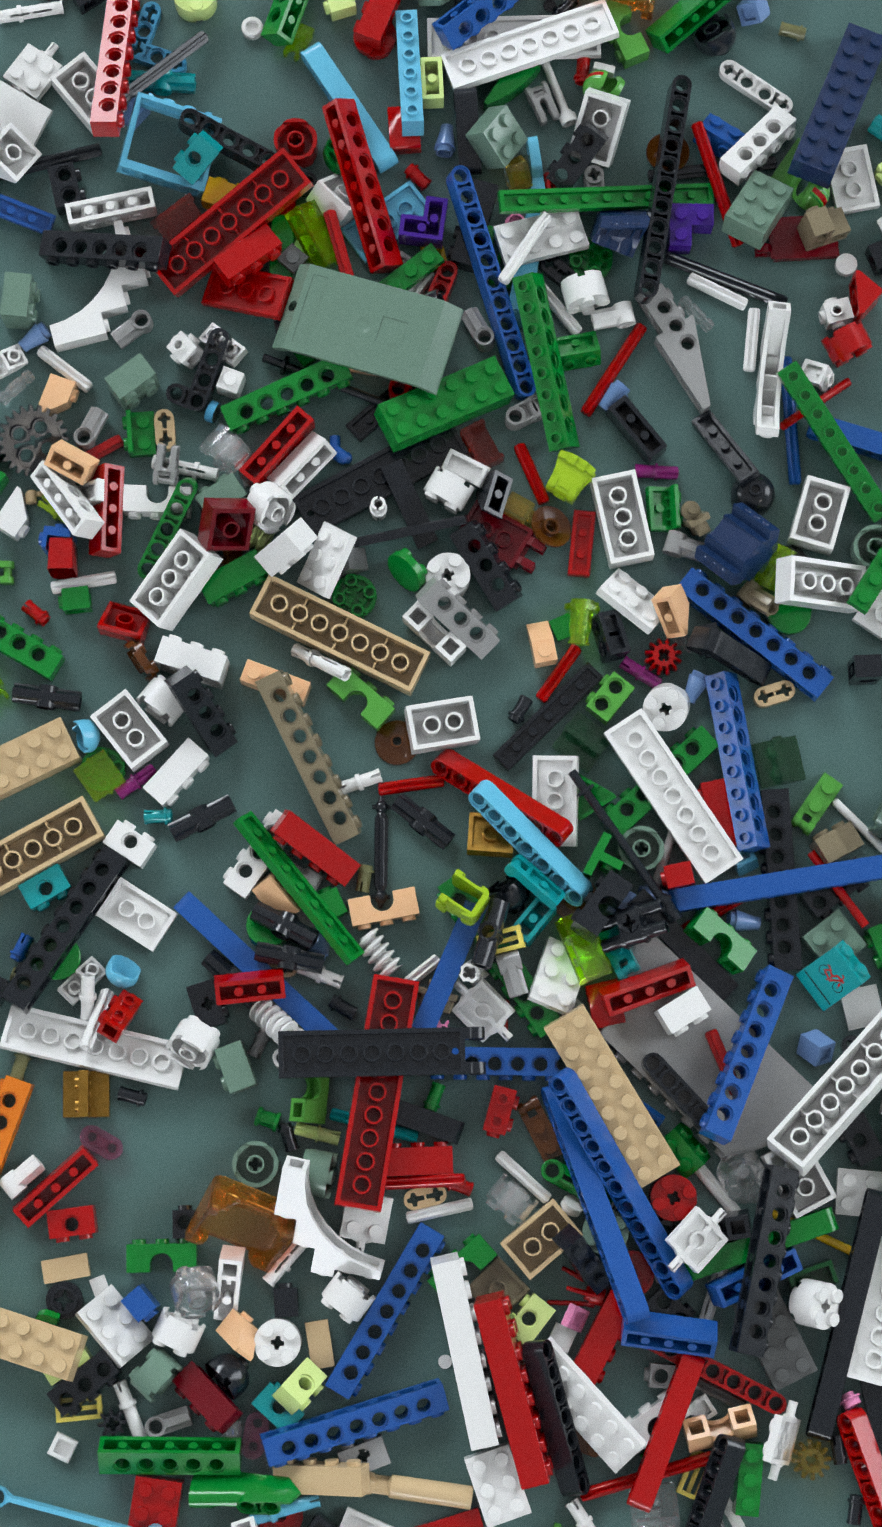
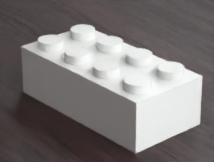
(622, 519)
(175, 580)
(816, 583)

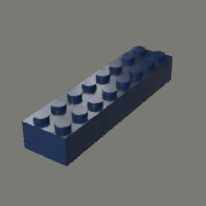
(837, 106)

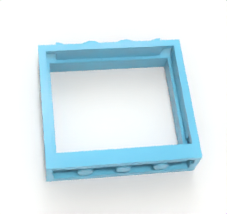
(151, 174)

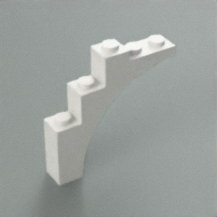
(112, 300)
(771, 361)
(312, 1231)

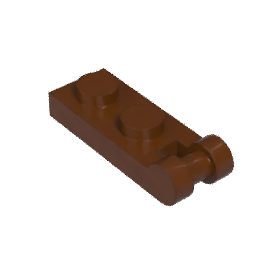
(540, 1129)

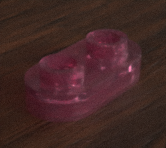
(101, 1143)
(252, 1434)

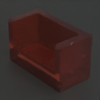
(480, 444)

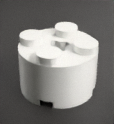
(584, 292)
(448, 489)
(272, 506)
(455, 567)
(671, 695)
(160, 701)
(193, 1043)
(347, 1297)
(815, 1304)
(177, 1332)
(286, 1352)

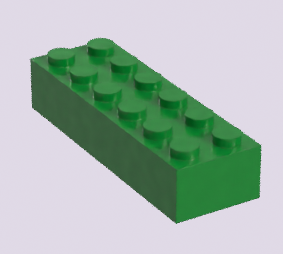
(458, 400)

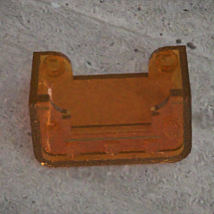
(243, 1219)

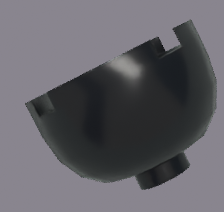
(715, 36)
(756, 494)
(510, 891)
(229, 1373)

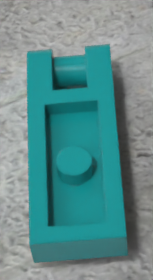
(535, 881)
(620, 956)

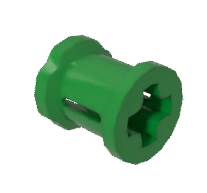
(267, 1119)

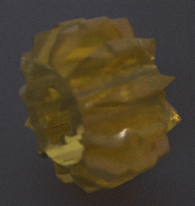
(812, 1468)

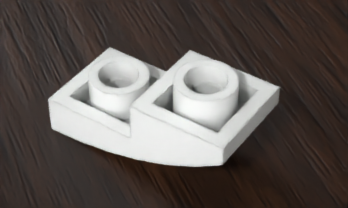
(236, 350)
(11, 360)
(72, 986)

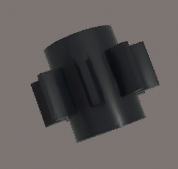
(106, 1418)

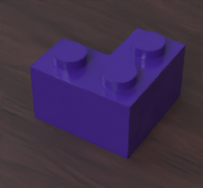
(688, 220)
(427, 228)

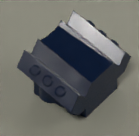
(620, 230)
(738, 545)

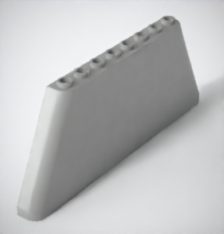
(775, 1087)

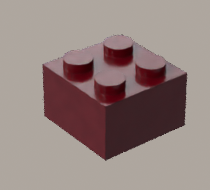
(226, 524)

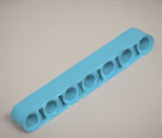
(335, 86)
(529, 841)

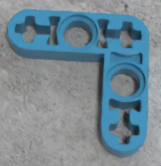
(148, 50)

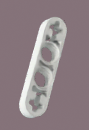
(753, 91)

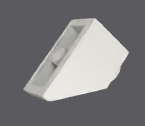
(14, 516)

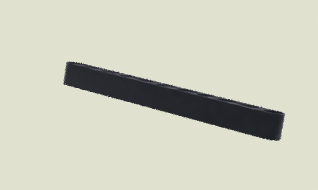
(667, 180)
(843, 1336)

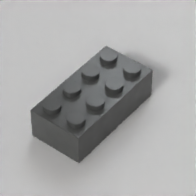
(787, 1354)

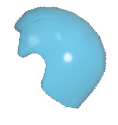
(87, 735)
(122, 971)

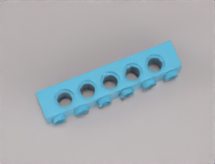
(409, 73)

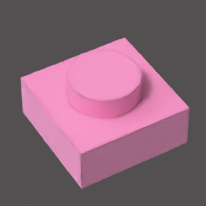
(575, 1317)

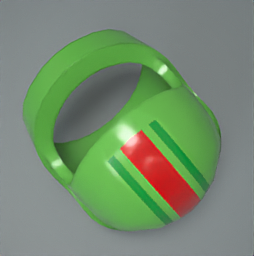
(599, 80)
(811, 196)

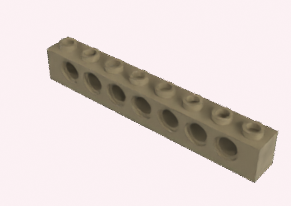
(338, 831)

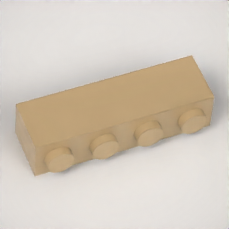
(327, 1476)

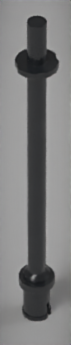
(284, 366)
(671, 910)

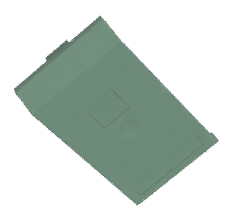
(368, 327)

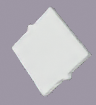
(861, 1006)

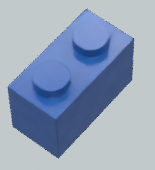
(141, 1304)

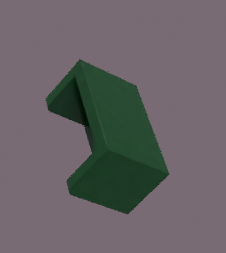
(820, 1271)

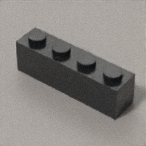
(487, 197)

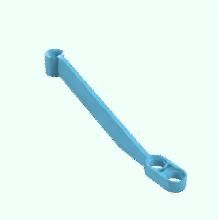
(536, 171)
(63, 1512)

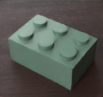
(757, 209)

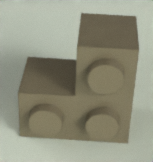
(822, 227)
(836, 843)

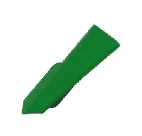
(247, 1492)

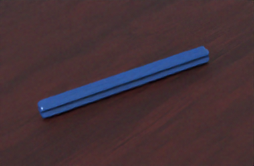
(791, 435)

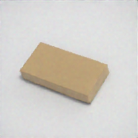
(65, 1268)
(320, 1343)

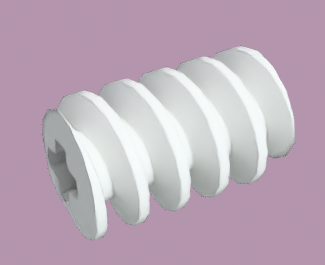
(378, 953)
(271, 1019)

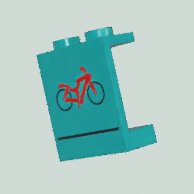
(833, 975)

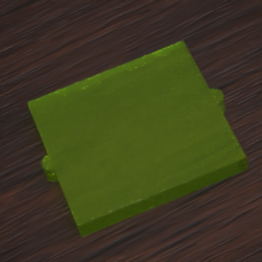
(99, 776)

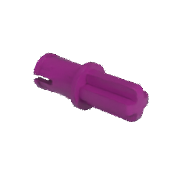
(656, 472)
(640, 672)
(136, 781)

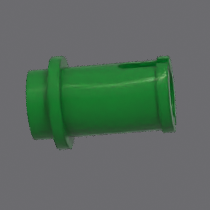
(434, 1097)

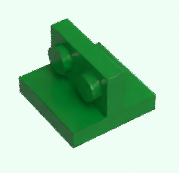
(602, 859)

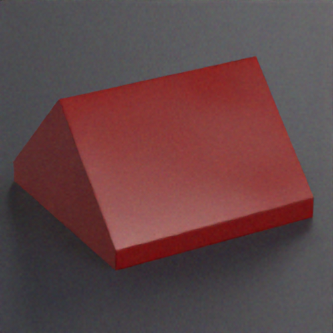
(863, 295)
(123, 623)

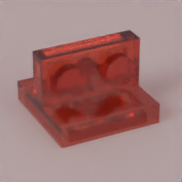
(176, 217)

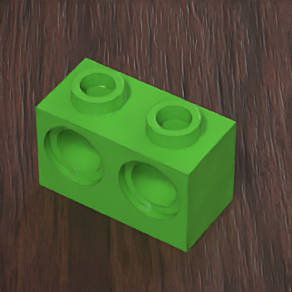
(613, 700)

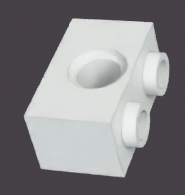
(117, 839)

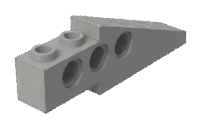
(684, 363)

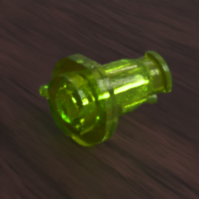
(768, 577)
(581, 619)

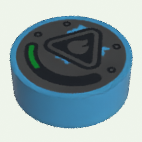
(212, 411)

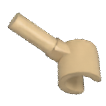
(31, 497)

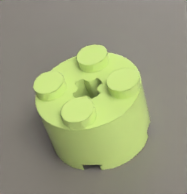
(195, 9)

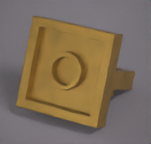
(485, 839)
(86, 1094)

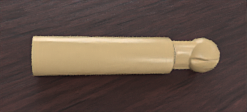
(422, 1490)

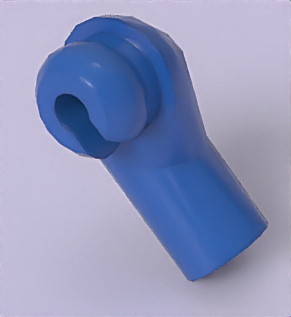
(342, 457)

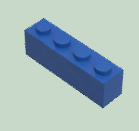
(726, 1288)
(672, 1334)

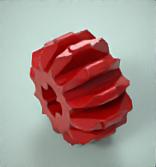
(672, 657)

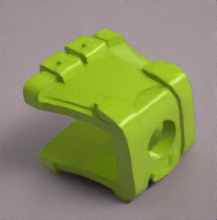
(569, 477)
(467, 917)

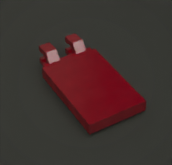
(787, 245)
(509, 536)

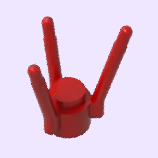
(589, 1295)

